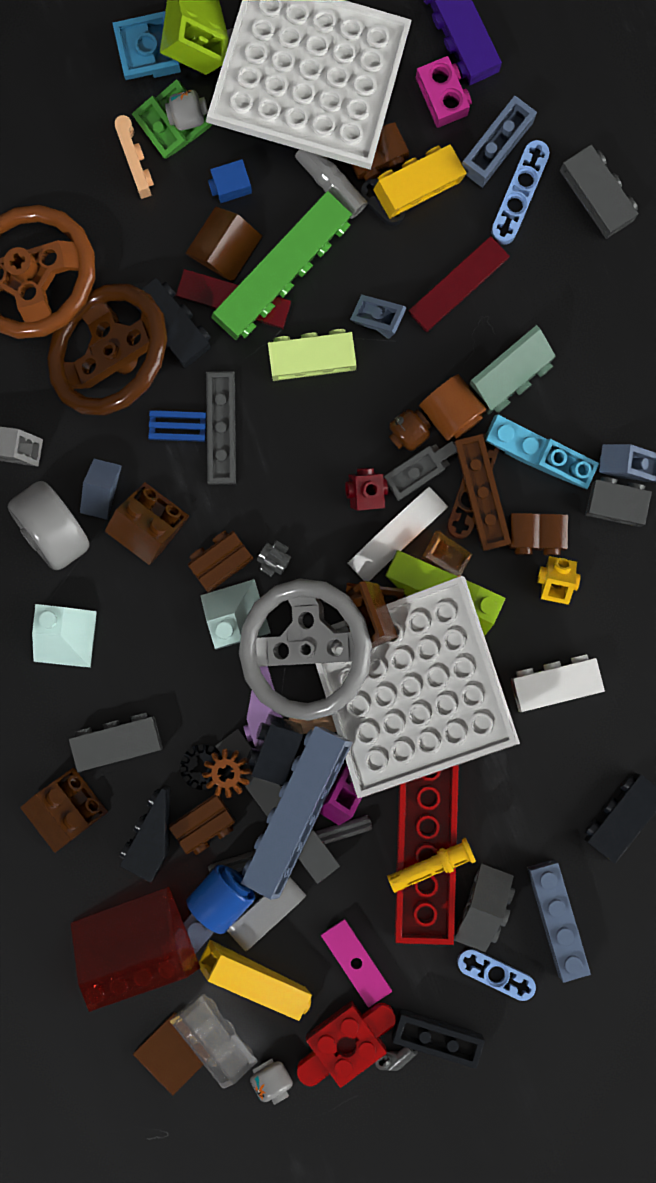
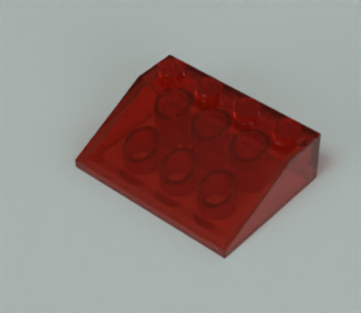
(131, 949)

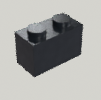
(275, 749)

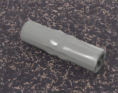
(332, 180)

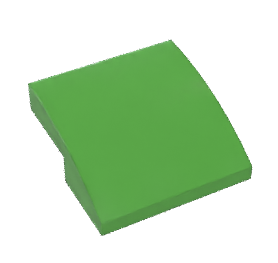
(155, 123)

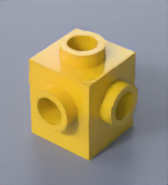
(558, 580)

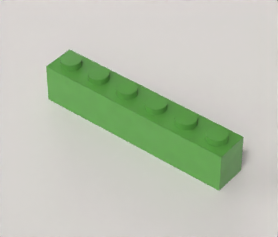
(281, 266)

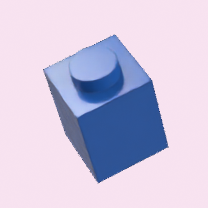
(230, 181)

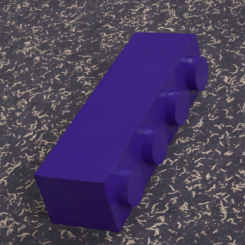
(466, 38)

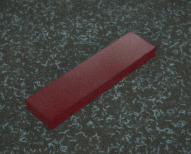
(458, 284)
(213, 292)

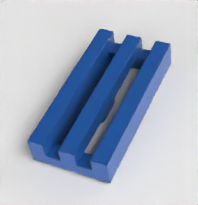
(169, 425)

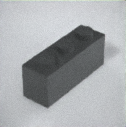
(599, 191)
(115, 742)

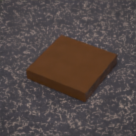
(168, 1057)

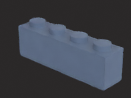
(558, 920)

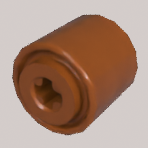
(453, 408)

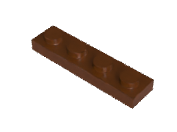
(482, 492)

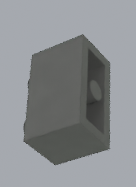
(618, 502)

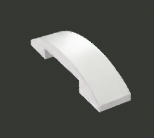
(397, 534)

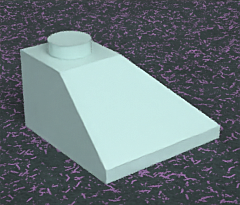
(228, 610)
(63, 635)

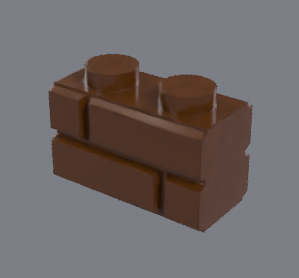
(220, 560)
(202, 824)

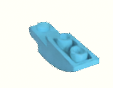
(541, 452)

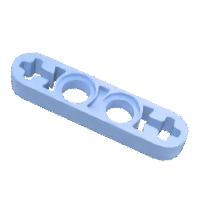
(520, 192)

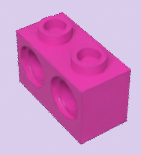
(437, 93)

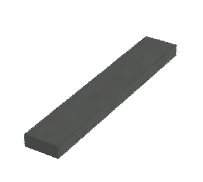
(315, 854)

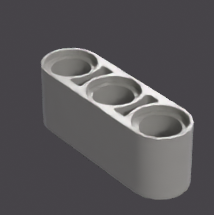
(265, 915)

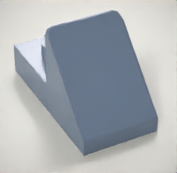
(378, 315)

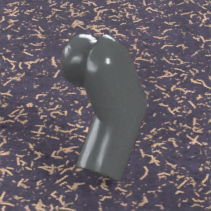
(395, 1059)

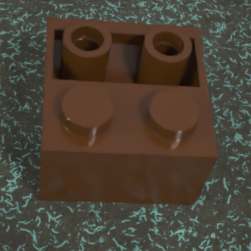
(146, 523)
(64, 809)

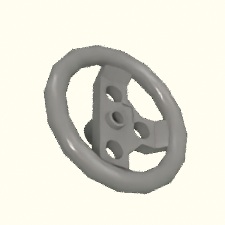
(305, 597)

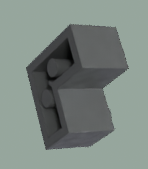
(485, 908)

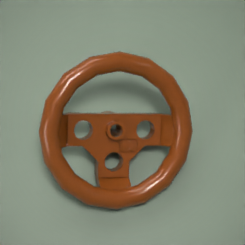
(28, 269)

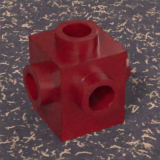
(366, 498)

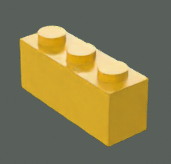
(419, 180)

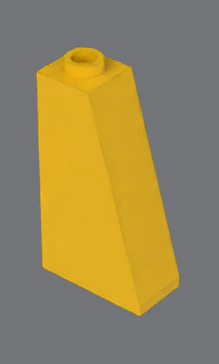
(254, 981)

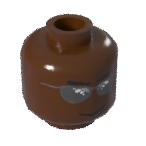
(409, 429)

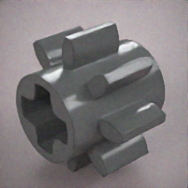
(274, 558)

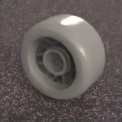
(48, 525)

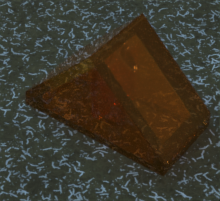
(446, 554)

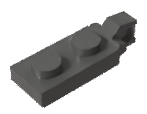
(419, 470)

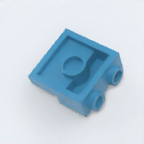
(140, 45)

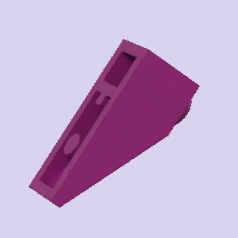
(342, 798)

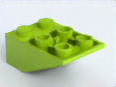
(195, 34)

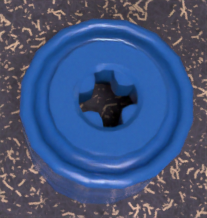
(220, 899)

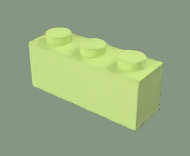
(312, 355)

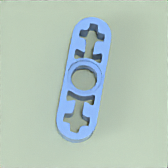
(518, 975)

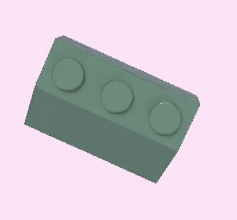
(513, 371)

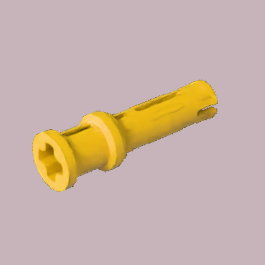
(445, 861)

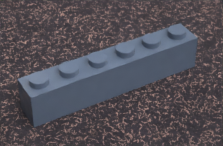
(296, 812)

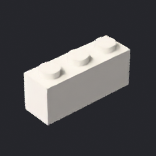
(557, 683)

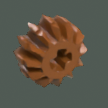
(224, 763)

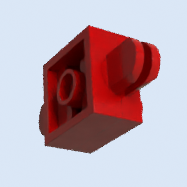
(346, 1044)

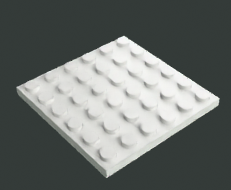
(310, 75)
(426, 694)

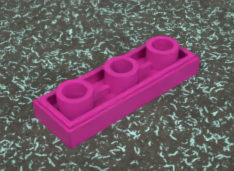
(365, 977)

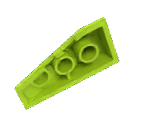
(416, 575)

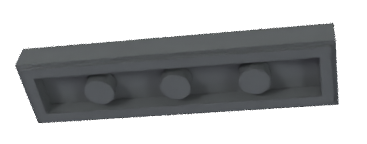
(221, 428)

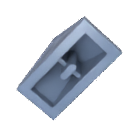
(99, 489)

